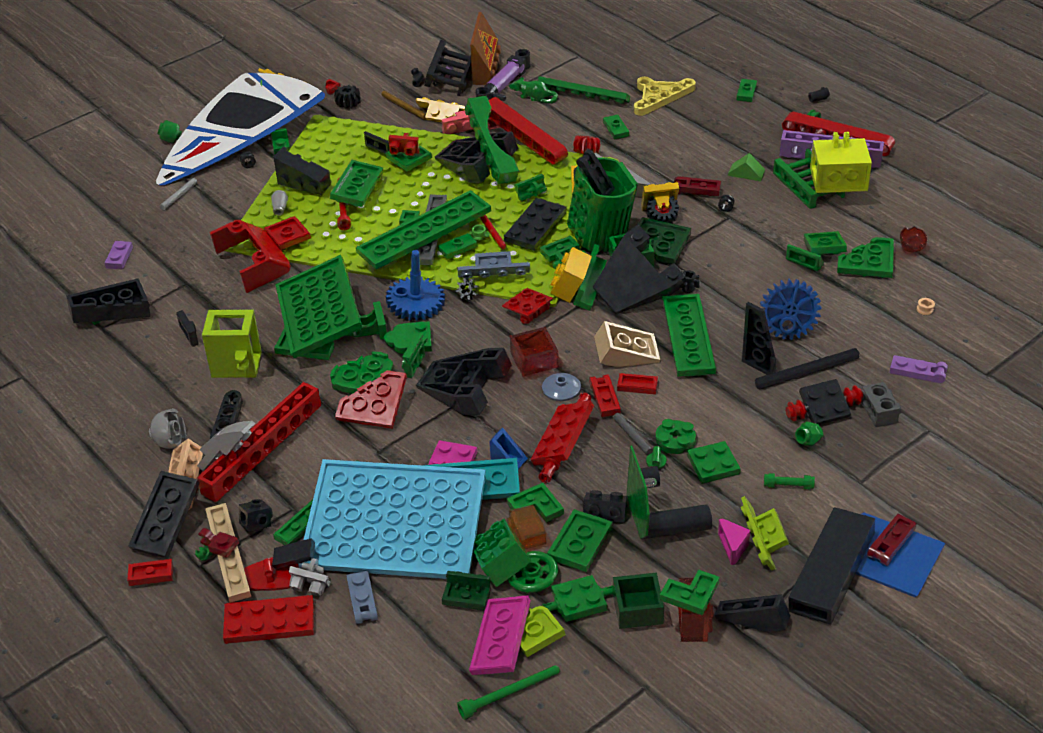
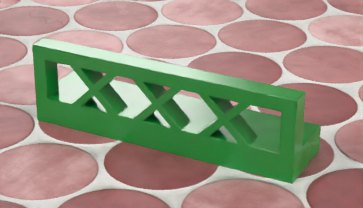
(586, 294)

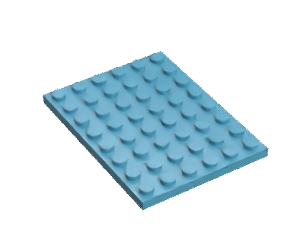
(395, 518)

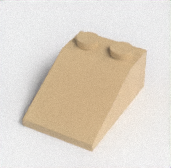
(625, 346)

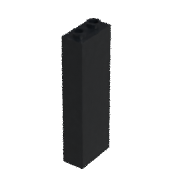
(831, 565)

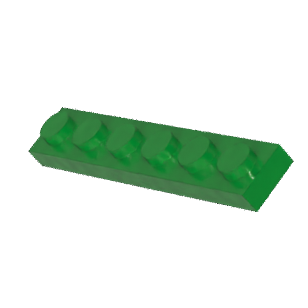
(589, 91)

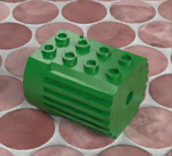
(597, 216)

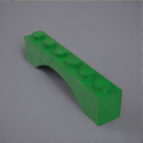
(502, 165)

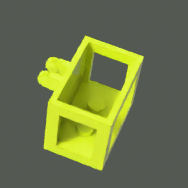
(841, 164)

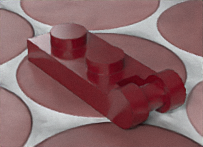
(698, 186)
(892, 539)

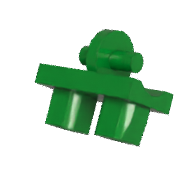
(530, 187)

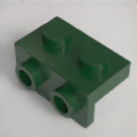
(466, 590)

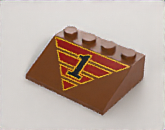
(484, 52)

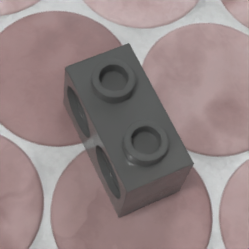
(880, 404)

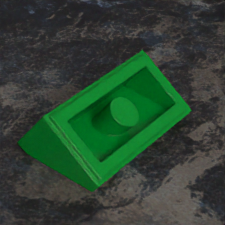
(804, 257)

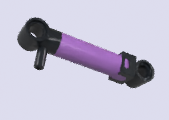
(516, 66)

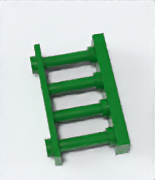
(794, 180)

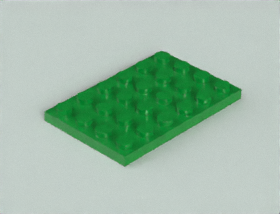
(318, 306)

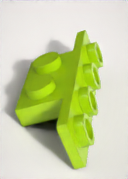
(767, 531)

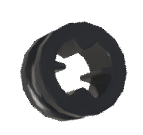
(248, 164)
(726, 198)

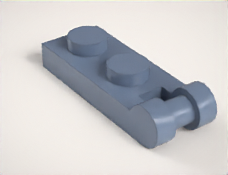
(362, 597)

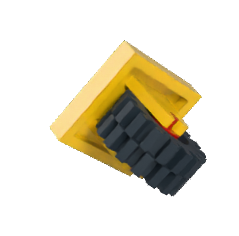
(661, 201)

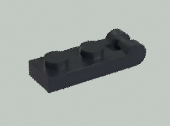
(595, 173)

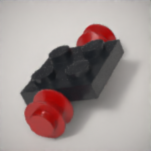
(824, 402)

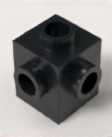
(255, 515)

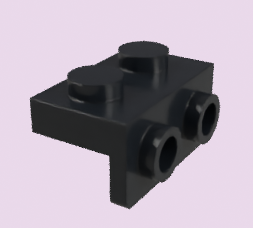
(606, 506)

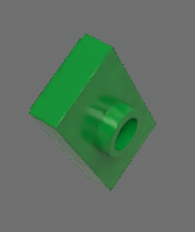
(746, 90)
(616, 127)
(457, 246)

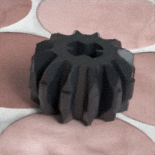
(347, 96)

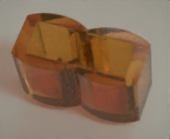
(527, 526)

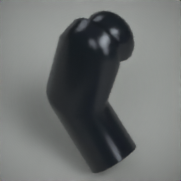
(418, 77)

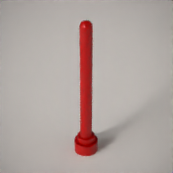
(343, 221)
(493, 232)

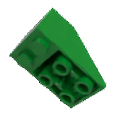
(500, 552)

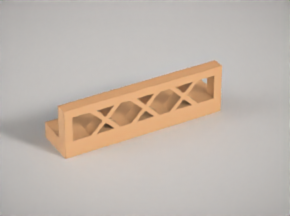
(185, 460)

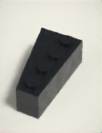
(109, 302)

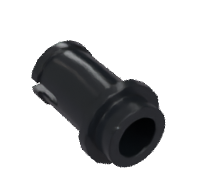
(823, 93)

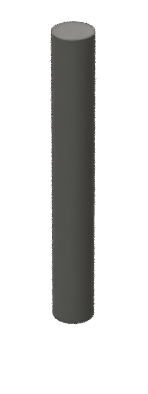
(633, 434)

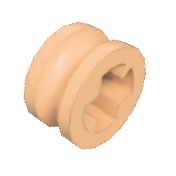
(925, 306)

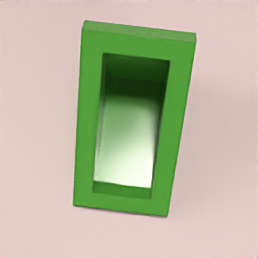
(747, 168)

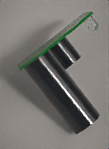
(660, 522)

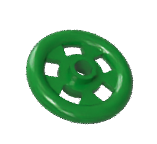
(534, 572)

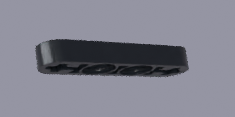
(226, 406)

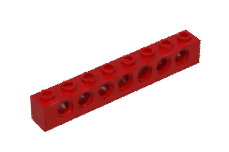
(265, 437)

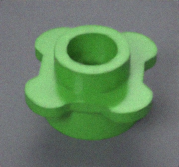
(479, 232)

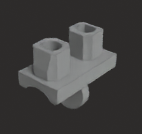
(317, 580)

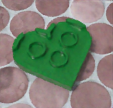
(357, 373)

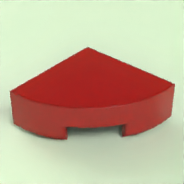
(331, 86)

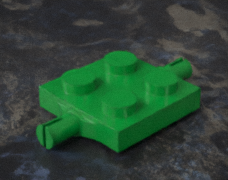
(579, 598)

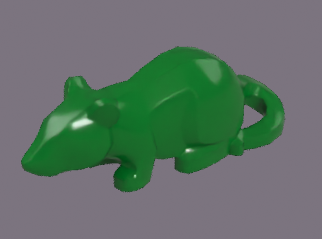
(535, 89)

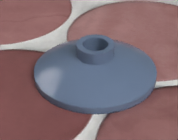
(561, 387)

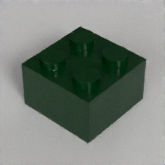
(638, 600)

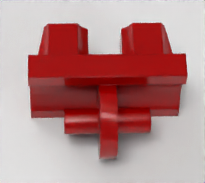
(404, 144)

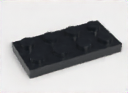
(535, 224)
(164, 514)

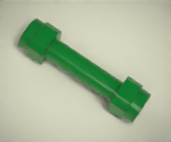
(807, 482)

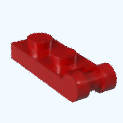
(605, 395)

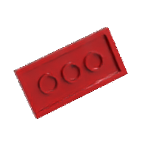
(268, 619)

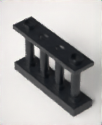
(435, 68)

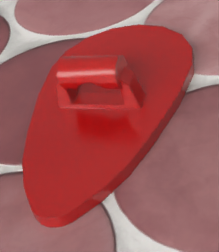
(264, 577)

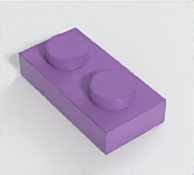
(118, 255)

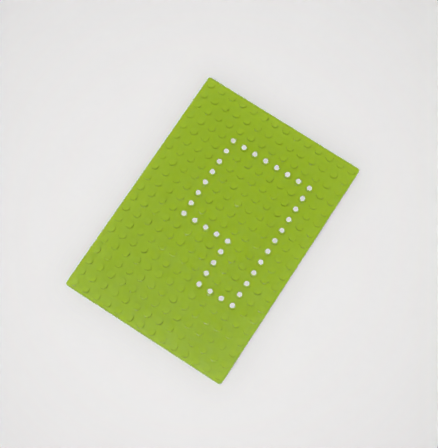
(337, 141)

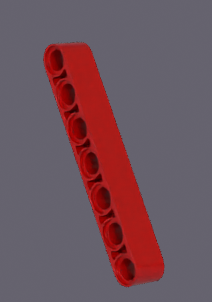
(810, 124)
(527, 132)

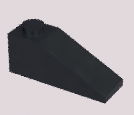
(758, 613)

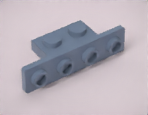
(493, 264)

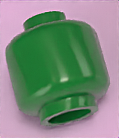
(169, 131)

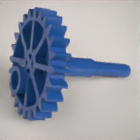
(415, 296)
(791, 303)

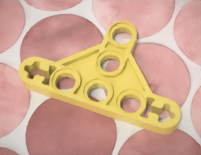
(660, 93)

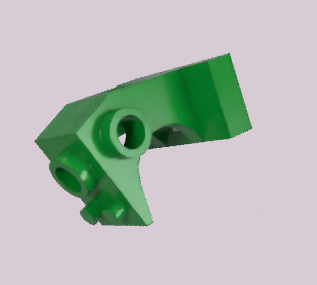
(372, 323)

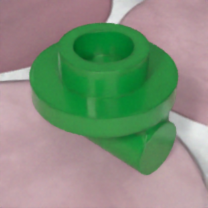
(656, 458)

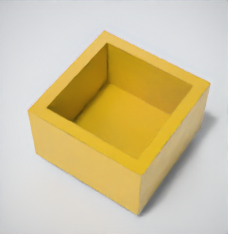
(570, 274)

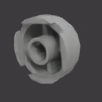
(167, 429)

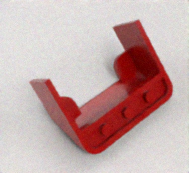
(268, 260)

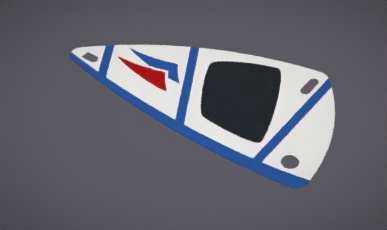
(236, 120)

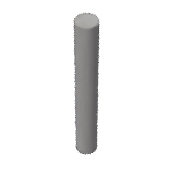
(178, 194)

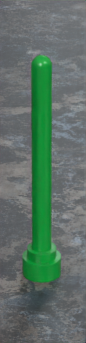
(469, 707)

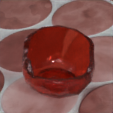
(913, 239)

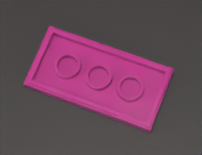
(500, 635)

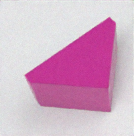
(734, 539)

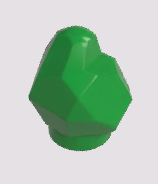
(809, 433)

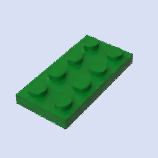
(356, 183)

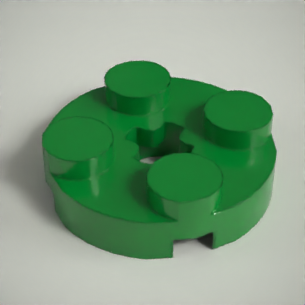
(670, 428)

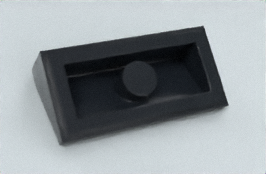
(376, 143)

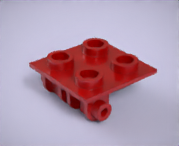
(528, 304)

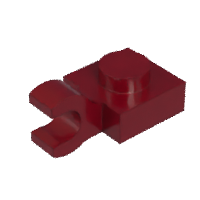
(220, 544)

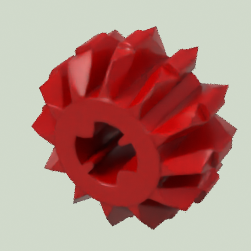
(582, 143)

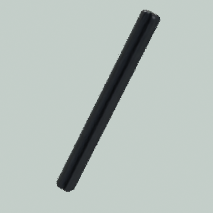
(806, 368)

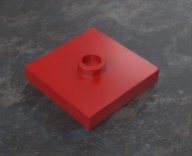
(288, 232)

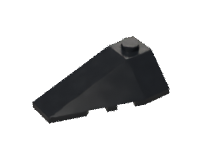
(757, 342)

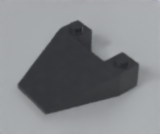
(468, 161)
(631, 279)
(459, 378)

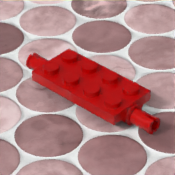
(561, 436)

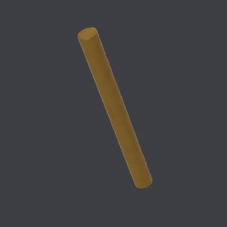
(408, 107)

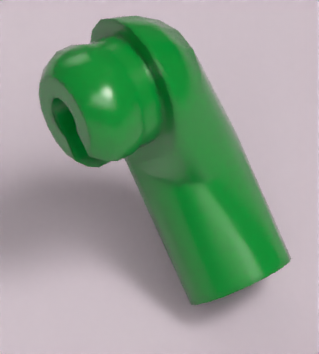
(203, 554)

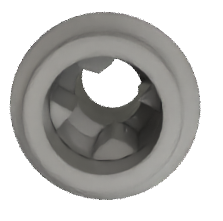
(279, 201)

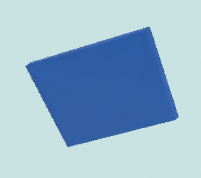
(908, 566)

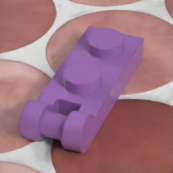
(919, 369)

